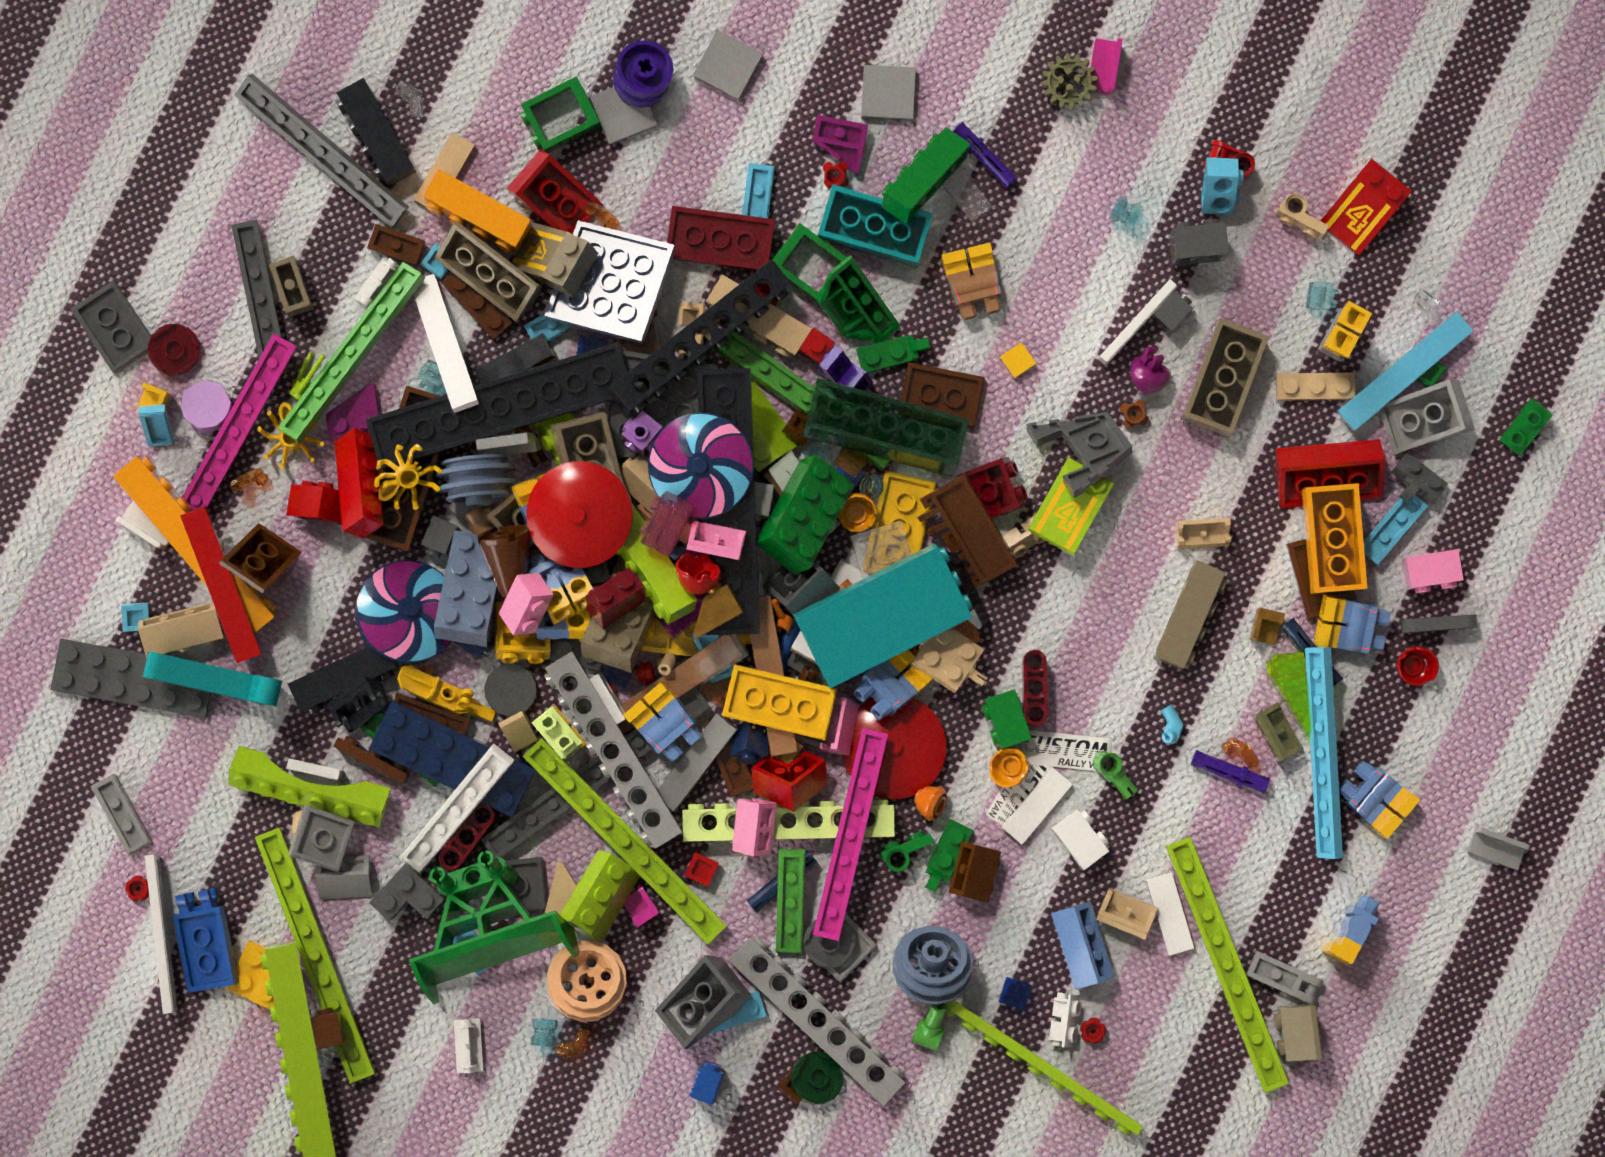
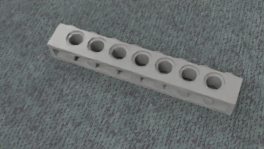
(668, 826)
(881, 1090)

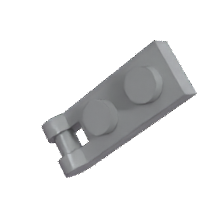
(1283, 977)

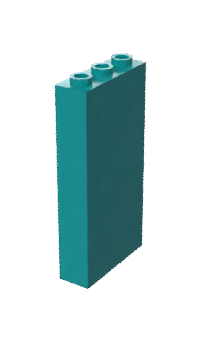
(883, 615)

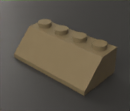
(487, 272)

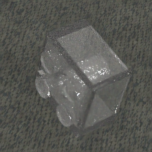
(880, 548)

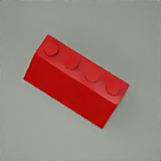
(1328, 466)

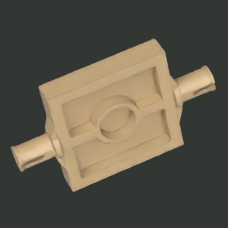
(950, 659)

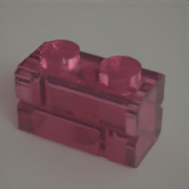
(666, 522)

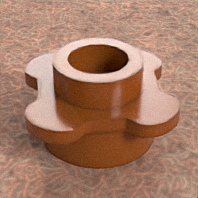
(1137, 407)

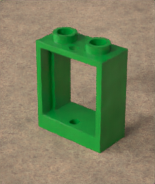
(590, 125)
(789, 248)

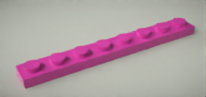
(239, 422)
(850, 834)

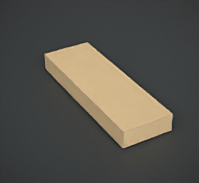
(450, 160)

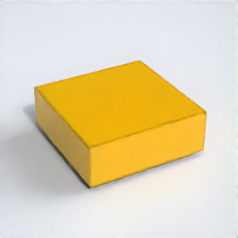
(1017, 360)

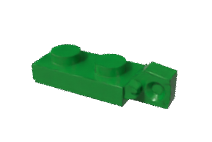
(890, 353)
(945, 853)

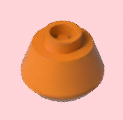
(931, 802)

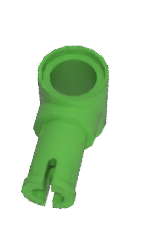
(1115, 773)
(930, 1030)

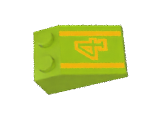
(1066, 519)

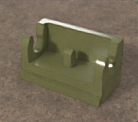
(1277, 732)

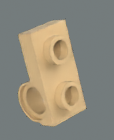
(1311, 226)

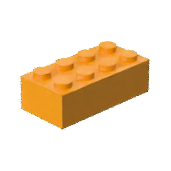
(477, 211)
(1334, 538)

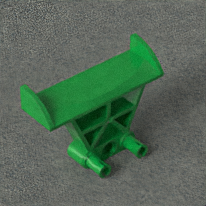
(490, 947)

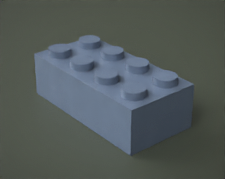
(466, 594)

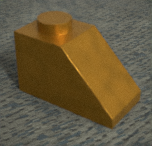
(717, 609)

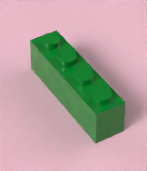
(925, 175)

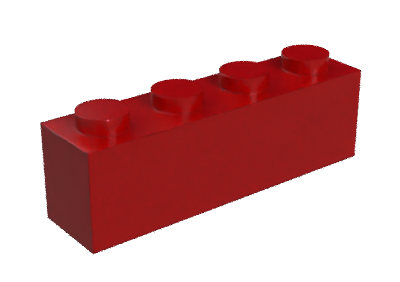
(356, 475)

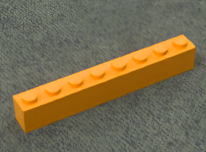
(164, 510)

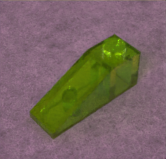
(1289, 680)

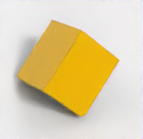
(153, 396)

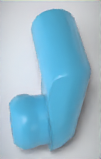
(1173, 727)

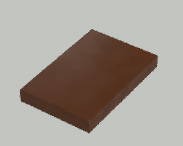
(943, 391)
(1299, 561)

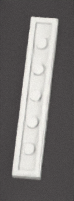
(445, 345)
(457, 808)
(161, 934)

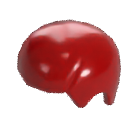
(1417, 665)

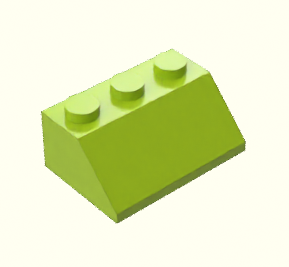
(768, 437)
(600, 895)

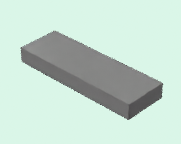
(121, 814)

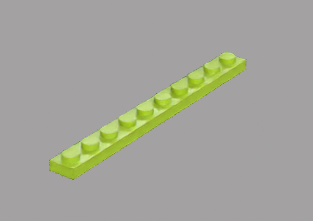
(624, 841)
(313, 950)
(1227, 964)
(1040, 1066)

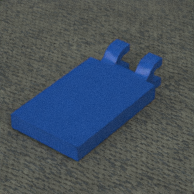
(204, 942)

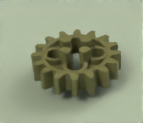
(1084, 80)

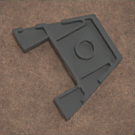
(1093, 440)

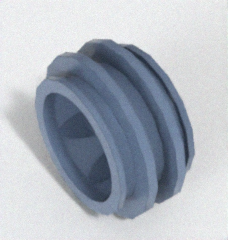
(476, 479)
(932, 950)

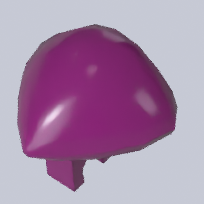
(1149, 373)

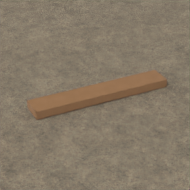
(768, 659)
(679, 680)

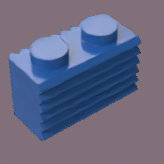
(707, 1082)

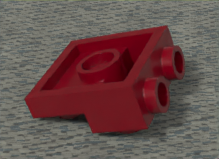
(998, 486)

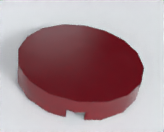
(173, 349)

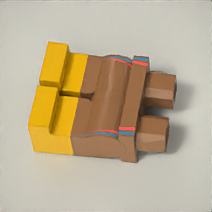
(974, 288)

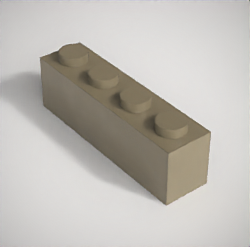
(1189, 615)

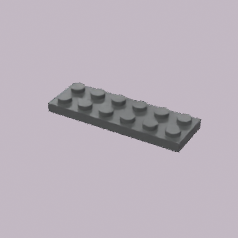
(117, 677)

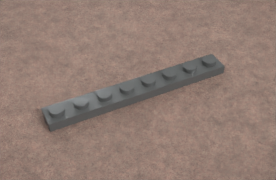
(321, 150)

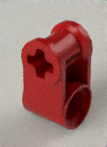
(1229, 152)

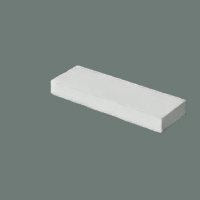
(1036, 805)
(1170, 914)

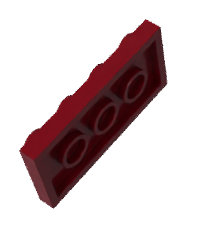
(720, 238)

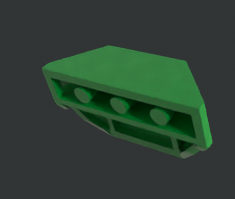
(855, 304)

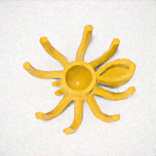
(285, 440)
(406, 476)

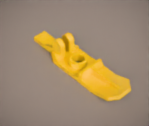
(432, 689)

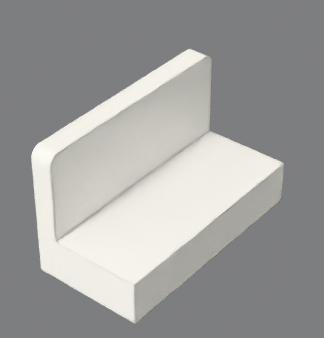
(141, 525)
(609, 699)
(314, 773)

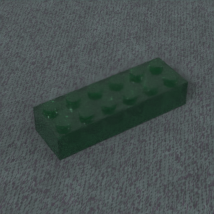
(884, 427)

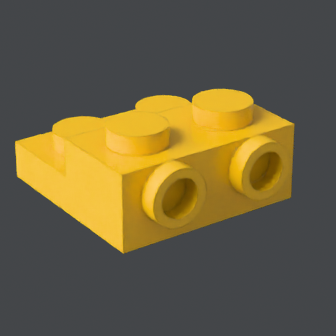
(515, 647)
(252, 976)

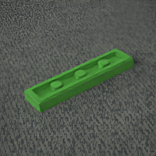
(790, 901)

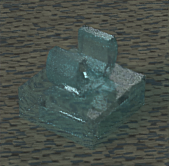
(1320, 295)
(430, 373)

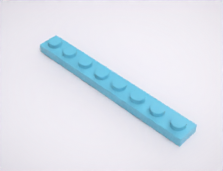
(1324, 752)

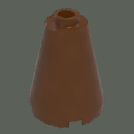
(506, 554)

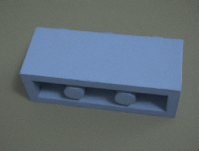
(1082, 945)

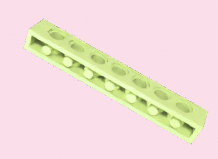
(695, 831)

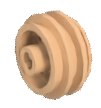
(594, 1008)

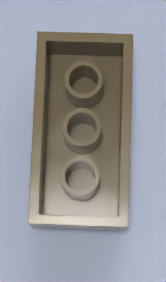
(1224, 378)
(623, 639)

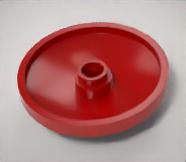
(579, 514)
(912, 749)

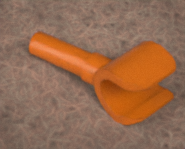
(784, 621)

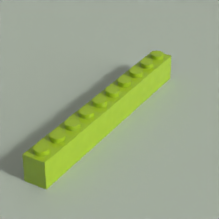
(649, 565)
(299, 1050)

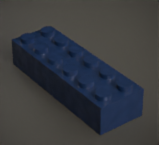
(445, 755)

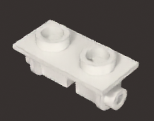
(376, 281)
(1065, 1032)
(468, 1045)

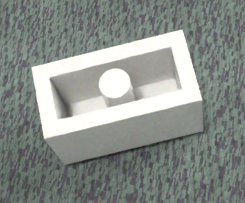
(1080, 838)

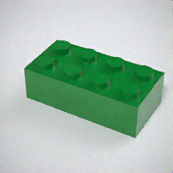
(804, 514)

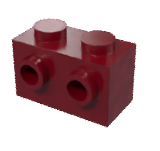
(615, 597)

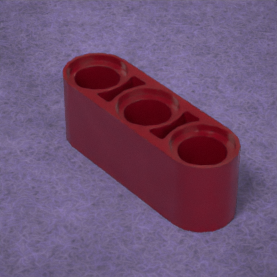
(1039, 675)
(456, 844)

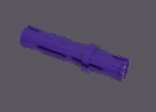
(1006, 178)
(1237, 774)

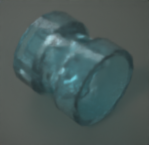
(1126, 212)
(544, 1038)

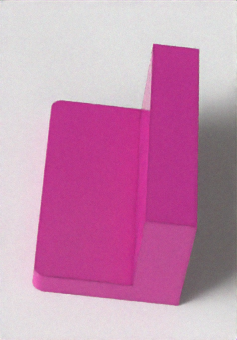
(1106, 62)

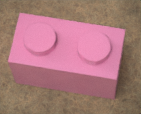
(1433, 570)
(526, 604)

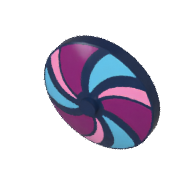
(702, 462)
(399, 612)

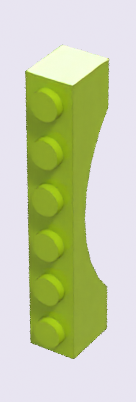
(359, 802)

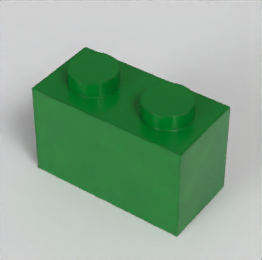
(1007, 719)

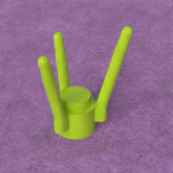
(301, 384)

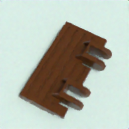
(969, 529)

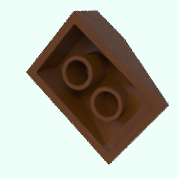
(262, 559)

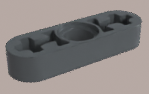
(1439, 623)

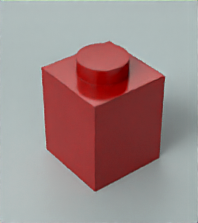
(816, 346)

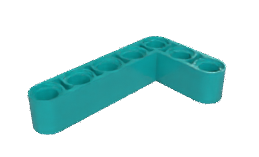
(212, 679)

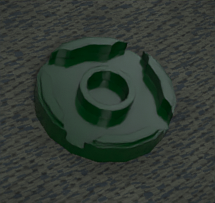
(816, 1078)

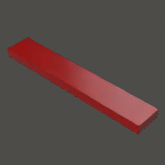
(221, 584)

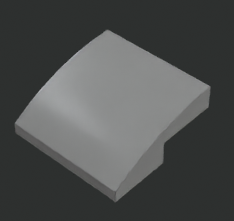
(510, 444)

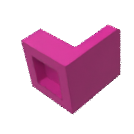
(641, 906)

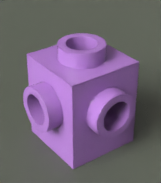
(640, 425)

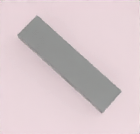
(696, 761)

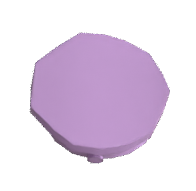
(205, 406)

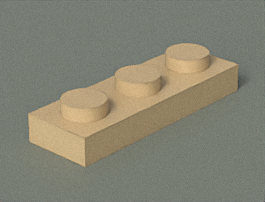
(1315, 386)

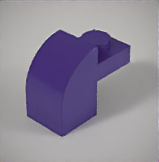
(839, 369)

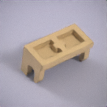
(1203, 533)
(1127, 913)

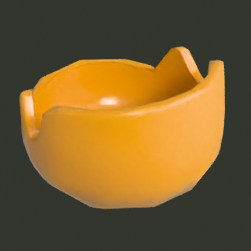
(858, 513)
(1009, 767)

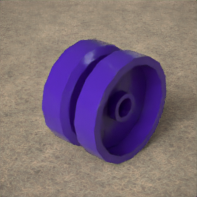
(643, 73)

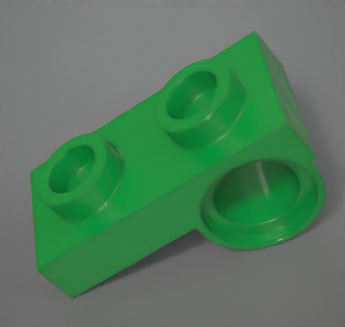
(1526, 426)
(917, 841)

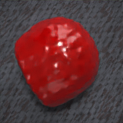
(697, 573)

